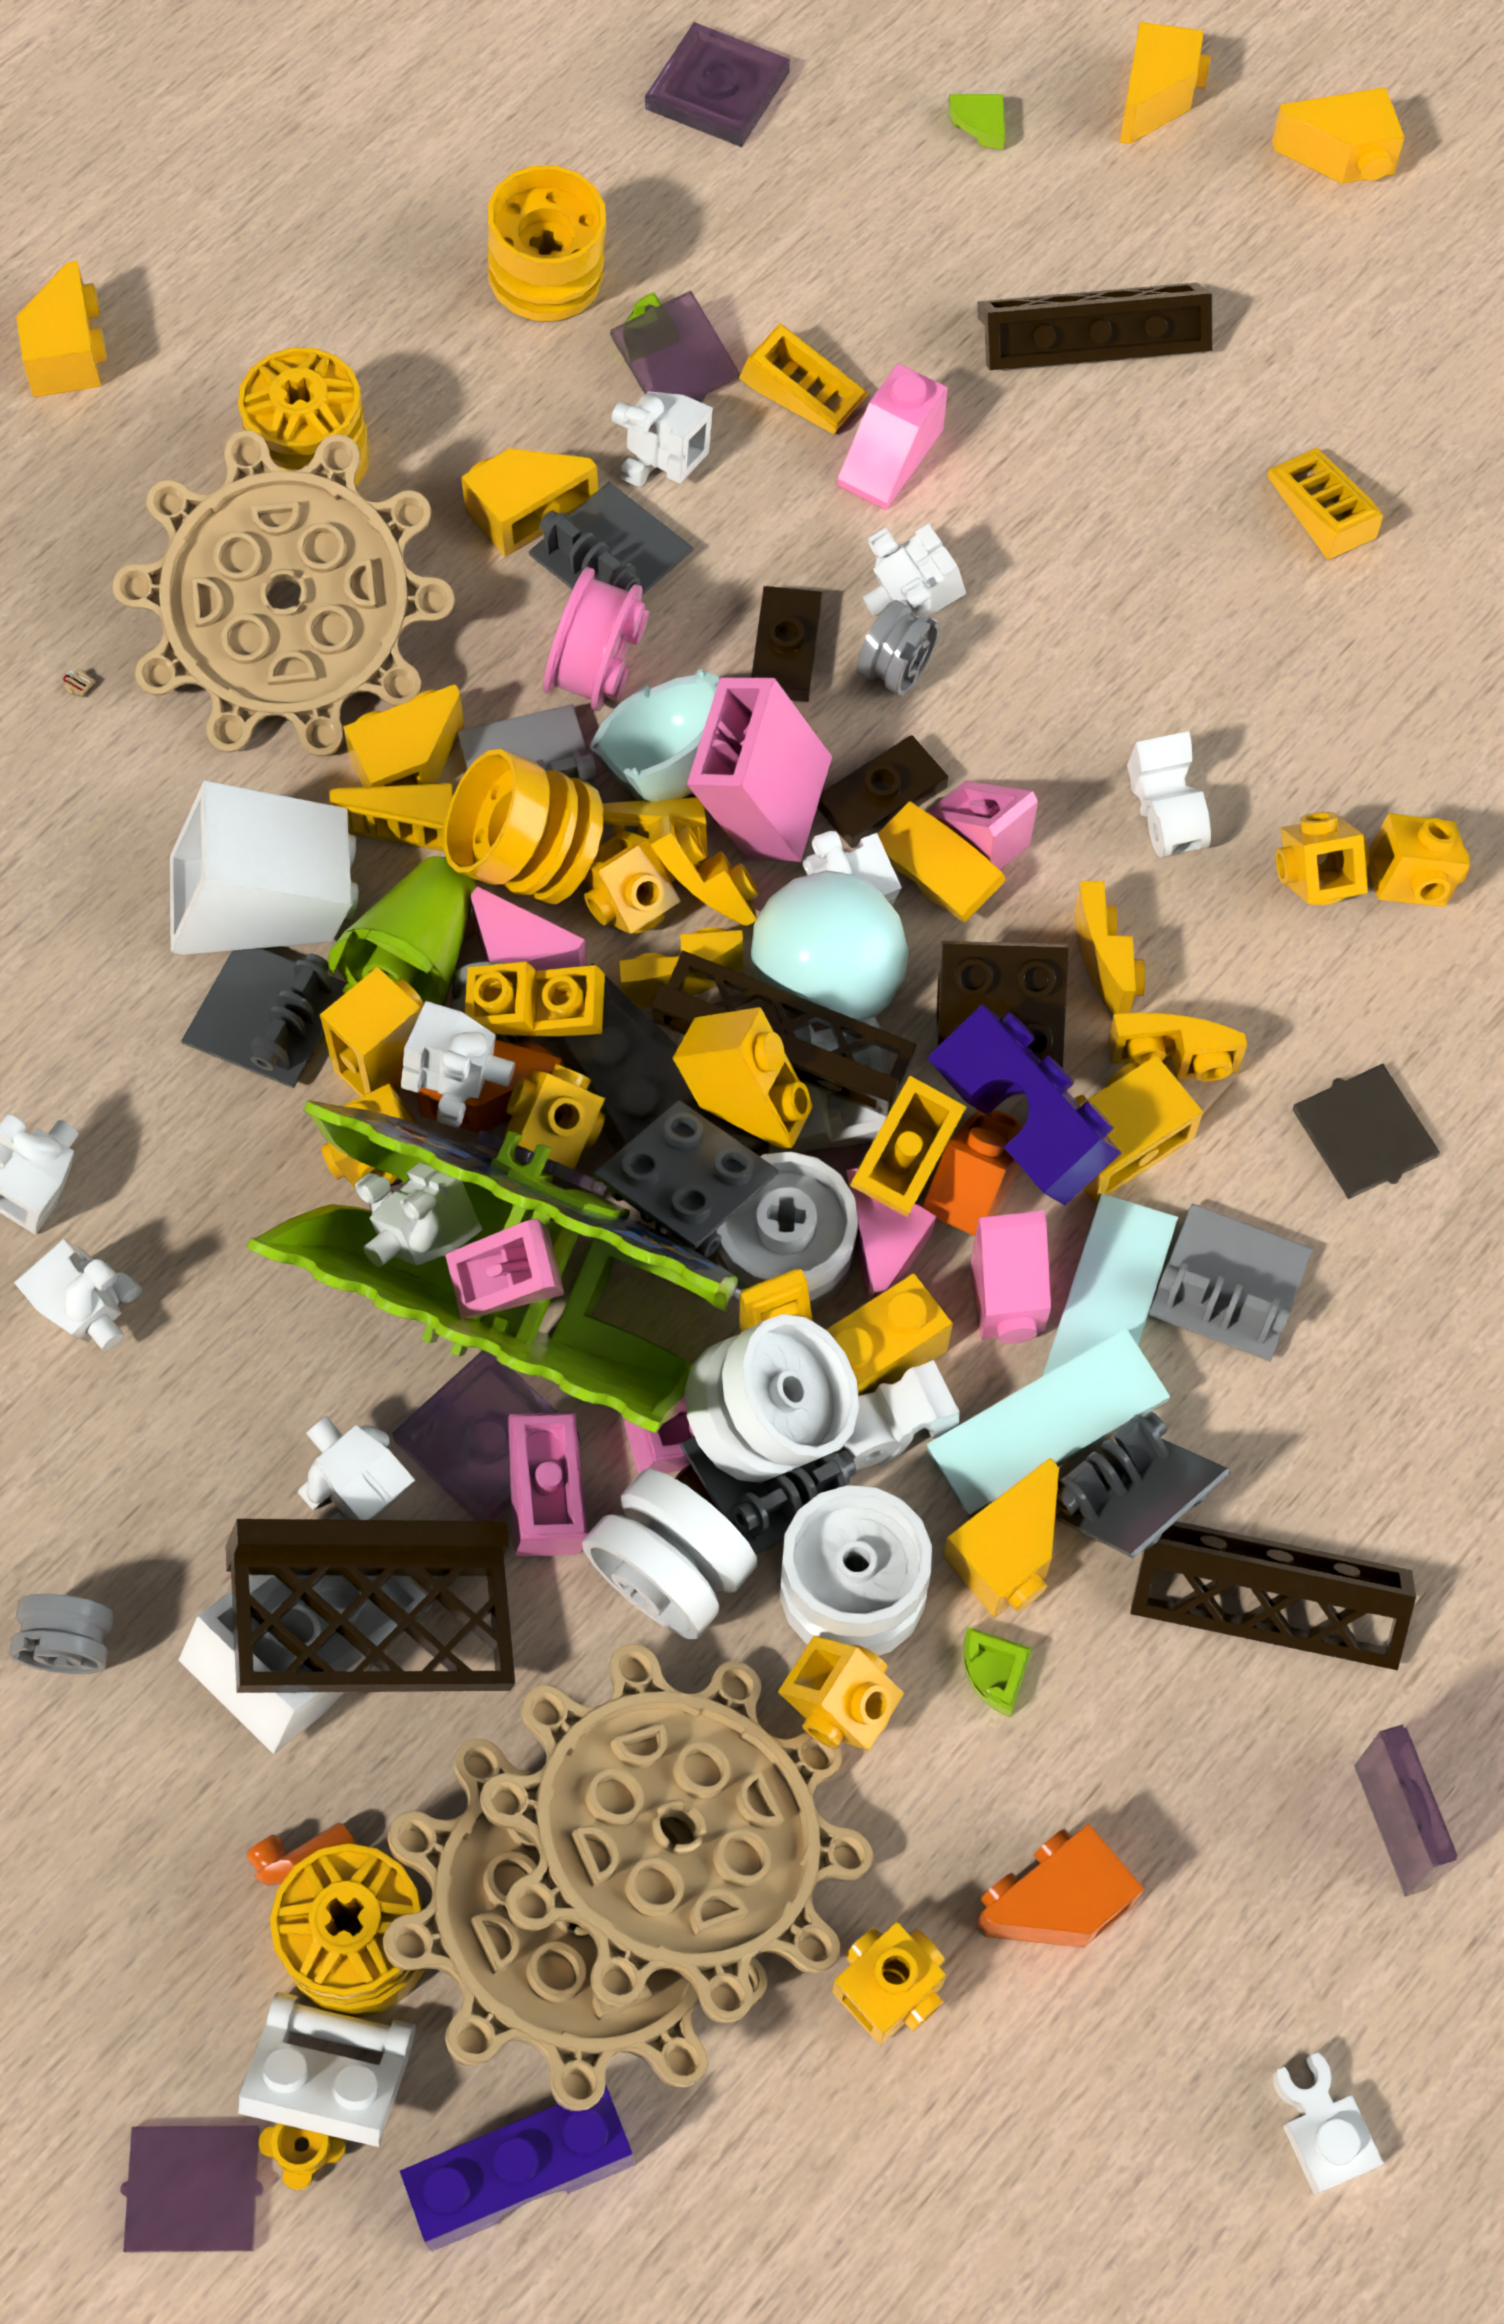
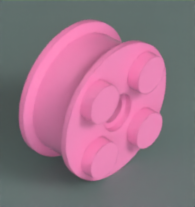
(594, 640)

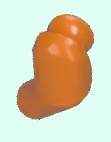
(275, 1863)

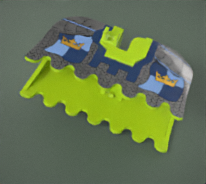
(584, 1353)

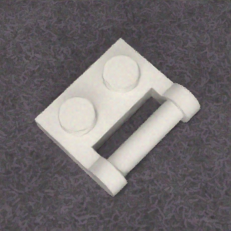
(321, 2088)

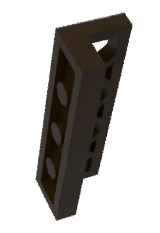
(1096, 325)
(823, 1069)
(1281, 1570)

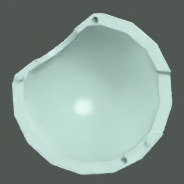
(655, 736)
(831, 944)

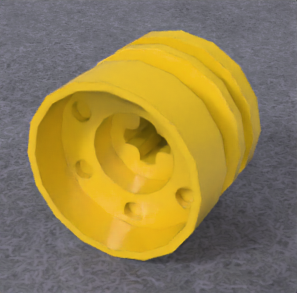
(546, 242)
(299, 401)
(523, 827)
(333, 1966)

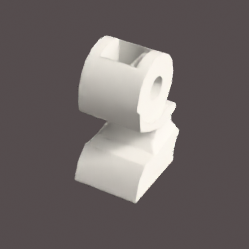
(1174, 811)
(897, 1412)

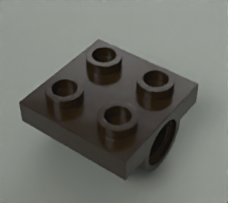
(1006, 978)

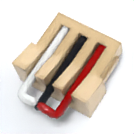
(79, 683)

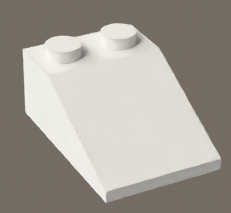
(282, 1716)

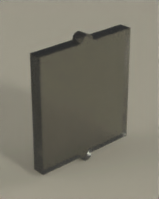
(1365, 1131)

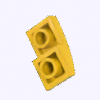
(939, 862)
(714, 881)
(1105, 954)
(645, 973)
(536, 1003)
(1195, 1044)

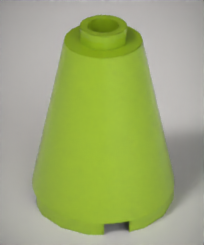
(411, 932)

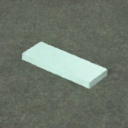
(1113, 1277)
(1048, 1420)

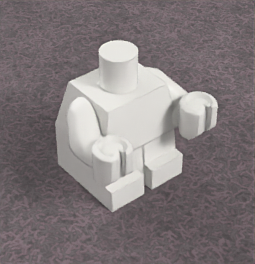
(664, 434)
(913, 573)
(866, 862)
(451, 1057)
(33, 1170)
(419, 1219)
(79, 1293)
(353, 1471)

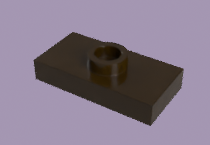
(787, 639)
(880, 789)

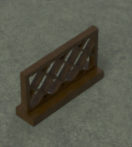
(358, 1551)

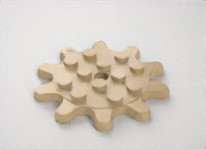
(270, 530)
(610, 1865)
(524, 1981)

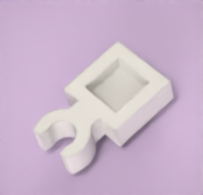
(1327, 2136)

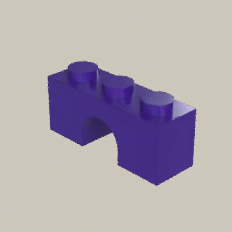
(1061, 1141)
(512, 2166)

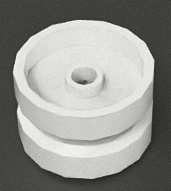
(794, 1222)
(772, 1398)
(670, 1553)
(856, 1569)

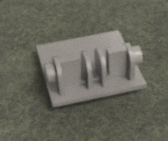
(546, 737)
(1230, 1282)

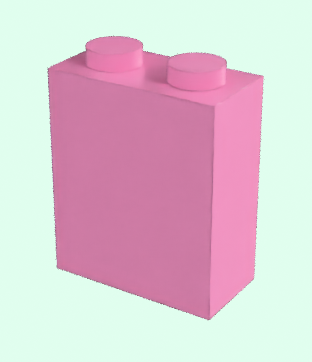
(759, 769)

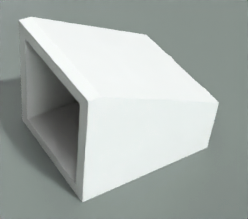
(259, 872)

